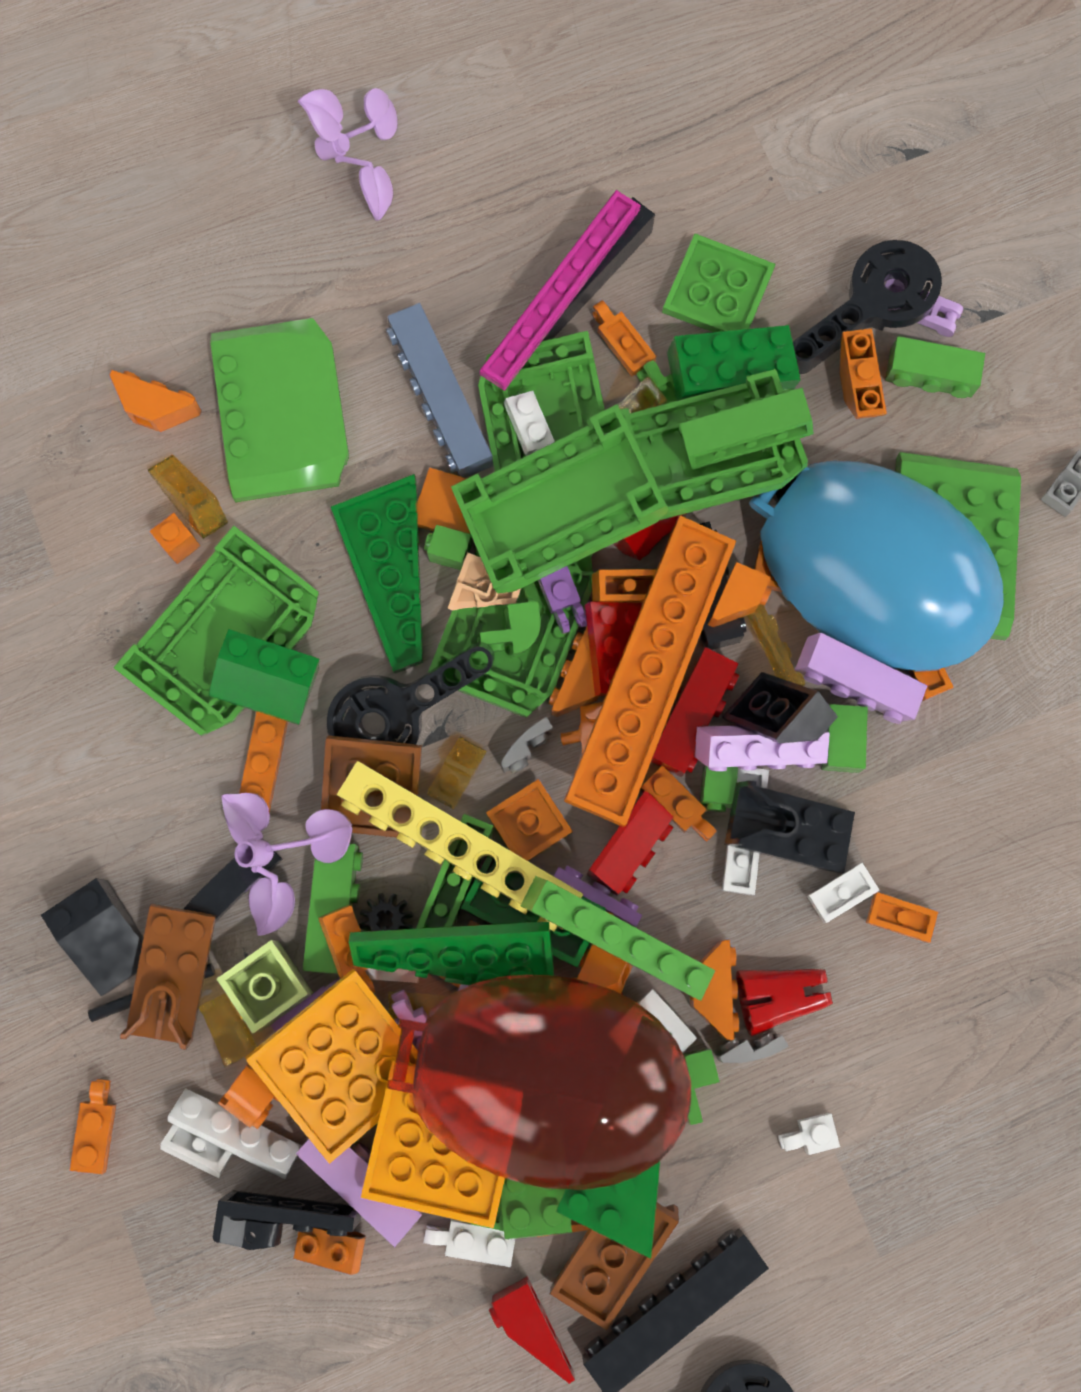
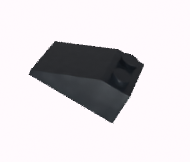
(97, 935)

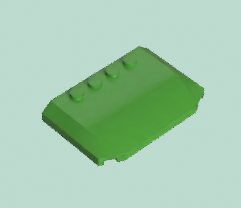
(564, 384)
(279, 409)
(689, 490)
(234, 590)
(521, 681)

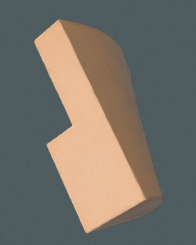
(475, 588)

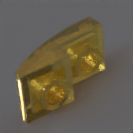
(456, 773)

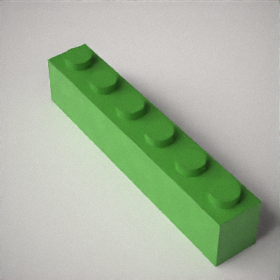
(617, 937)

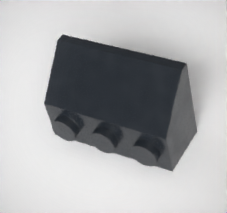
(781, 711)

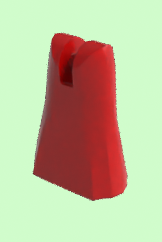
(778, 996)

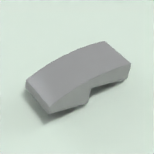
(1066, 488)
(518, 754)
(741, 1051)

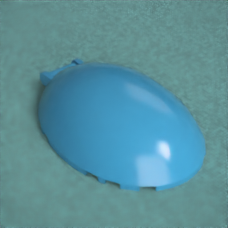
(882, 565)

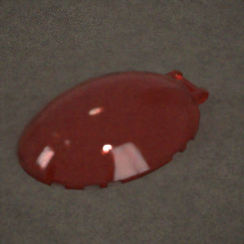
(547, 1081)

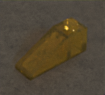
(189, 496)

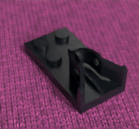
(789, 827)
(265, 1214)

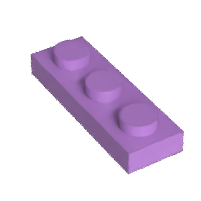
(599, 894)

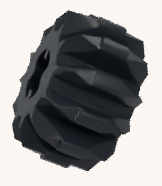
(384, 907)

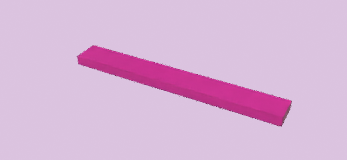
(559, 290)

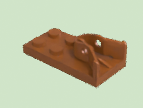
(170, 975)
(606, 1272)

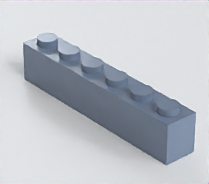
(440, 392)

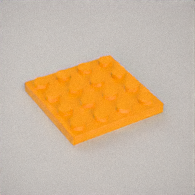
(332, 1064)
(420, 1173)

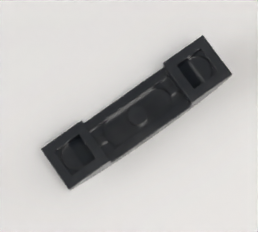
(227, 888)

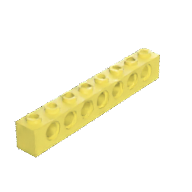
(364, 780)

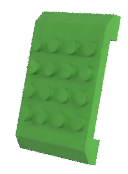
(987, 498)
(560, 503)

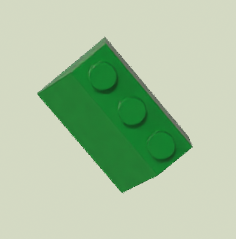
(263, 676)

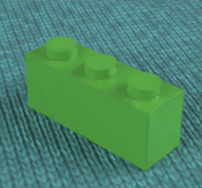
(935, 367)

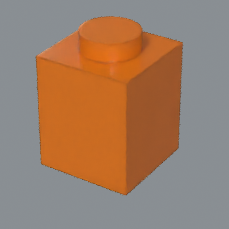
(175, 538)

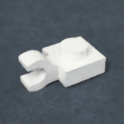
(815, 1134)

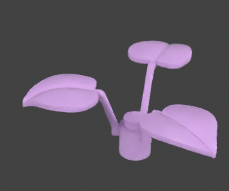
(327, 113)
(246, 817)

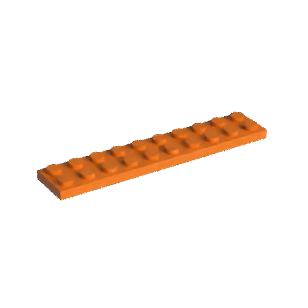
(650, 672)

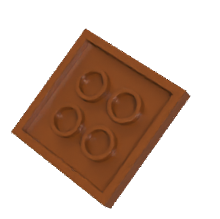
(391, 759)

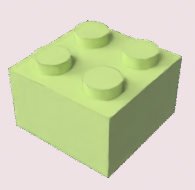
(264, 986)

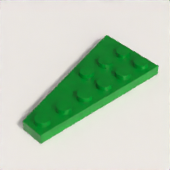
(384, 552)
(458, 953)
(619, 1210)

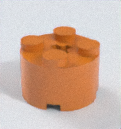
(248, 1098)

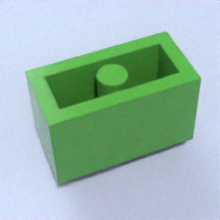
(847, 740)

